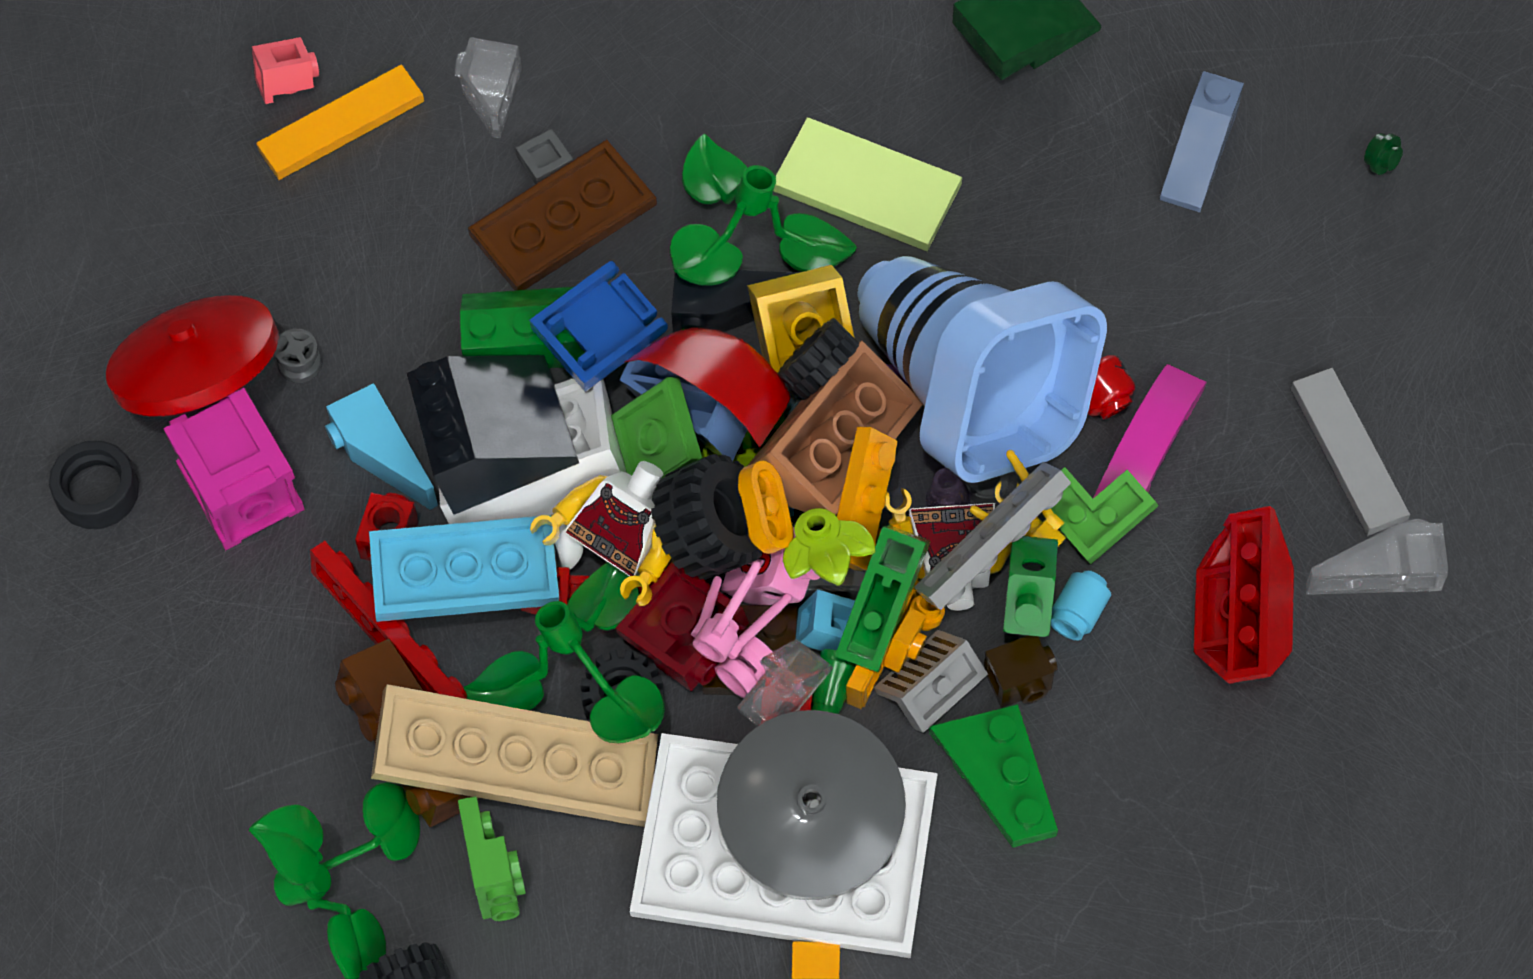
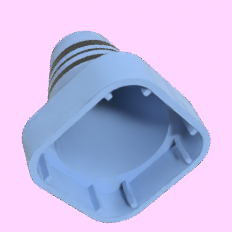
(986, 362)

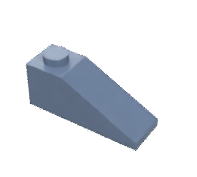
(1202, 141)

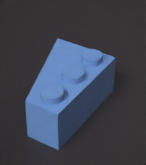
(712, 422)

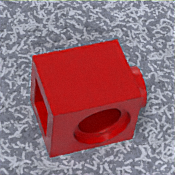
(380, 510)

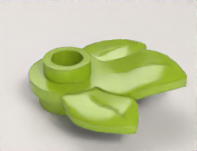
(825, 550)

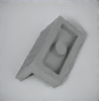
(933, 681)

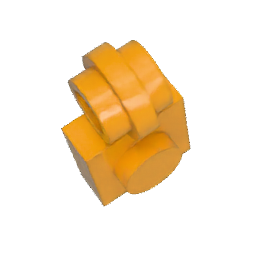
(908, 639)

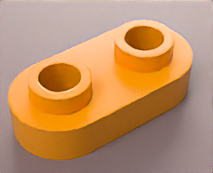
(765, 507)

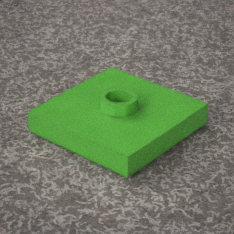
(657, 429)

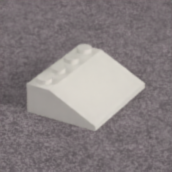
(597, 450)

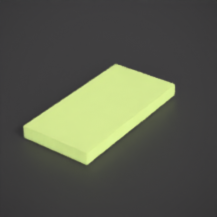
(867, 184)

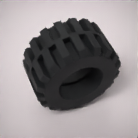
(703, 518)

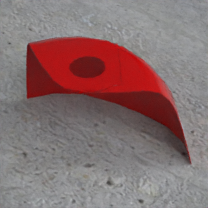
(725, 371)

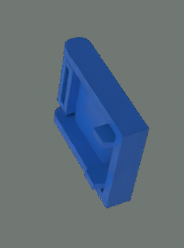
(603, 321)

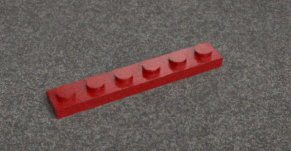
(357, 599)

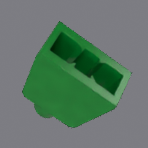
(1030, 592)

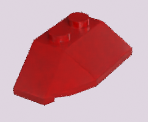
(1245, 598)

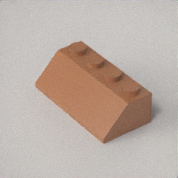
(818, 435)

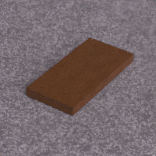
(562, 216)

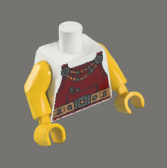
(616, 524)
(946, 529)

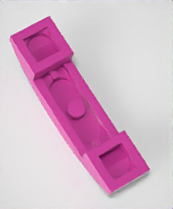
(1154, 427)

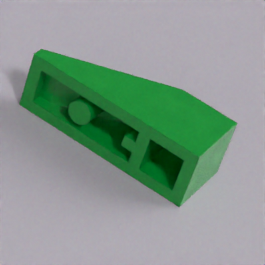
(882, 597)

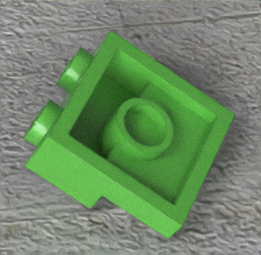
(494, 870)

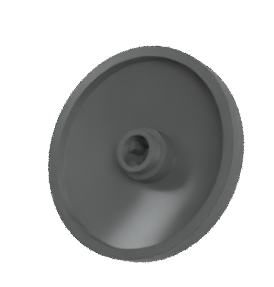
(804, 848)

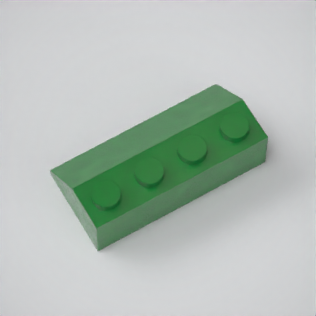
(501, 325)

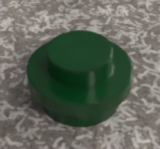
(1383, 153)

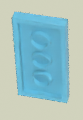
(462, 569)

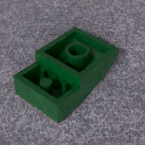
(1022, 31)

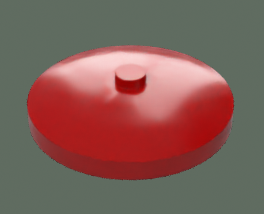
(192, 355)

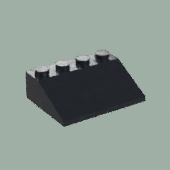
(490, 425)

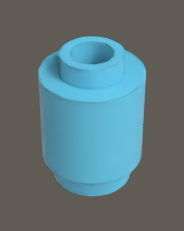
(1080, 604)

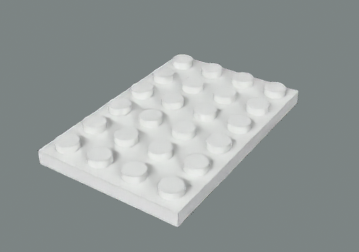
(694, 881)

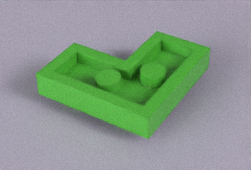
(1101, 521)

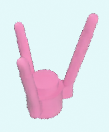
(718, 635)

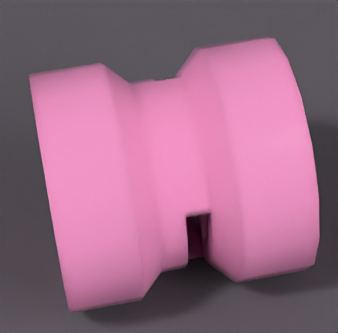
(744, 671)

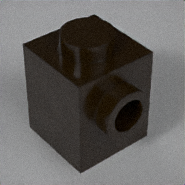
(1020, 670)

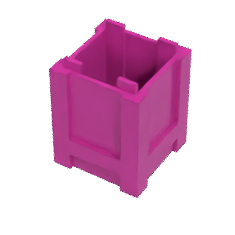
(234, 468)

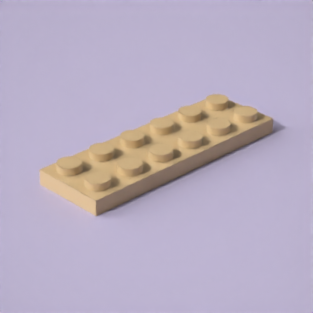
(511, 756)

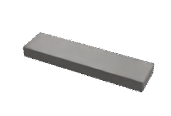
(1350, 451)

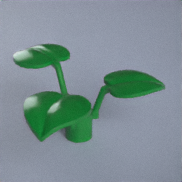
(707, 258)
(514, 682)
(292, 843)

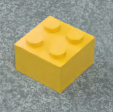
(794, 308)

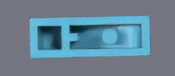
(377, 444)

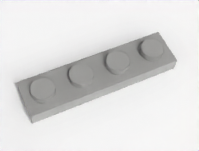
(984, 543)

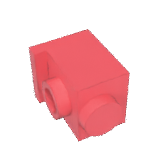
(283, 68)

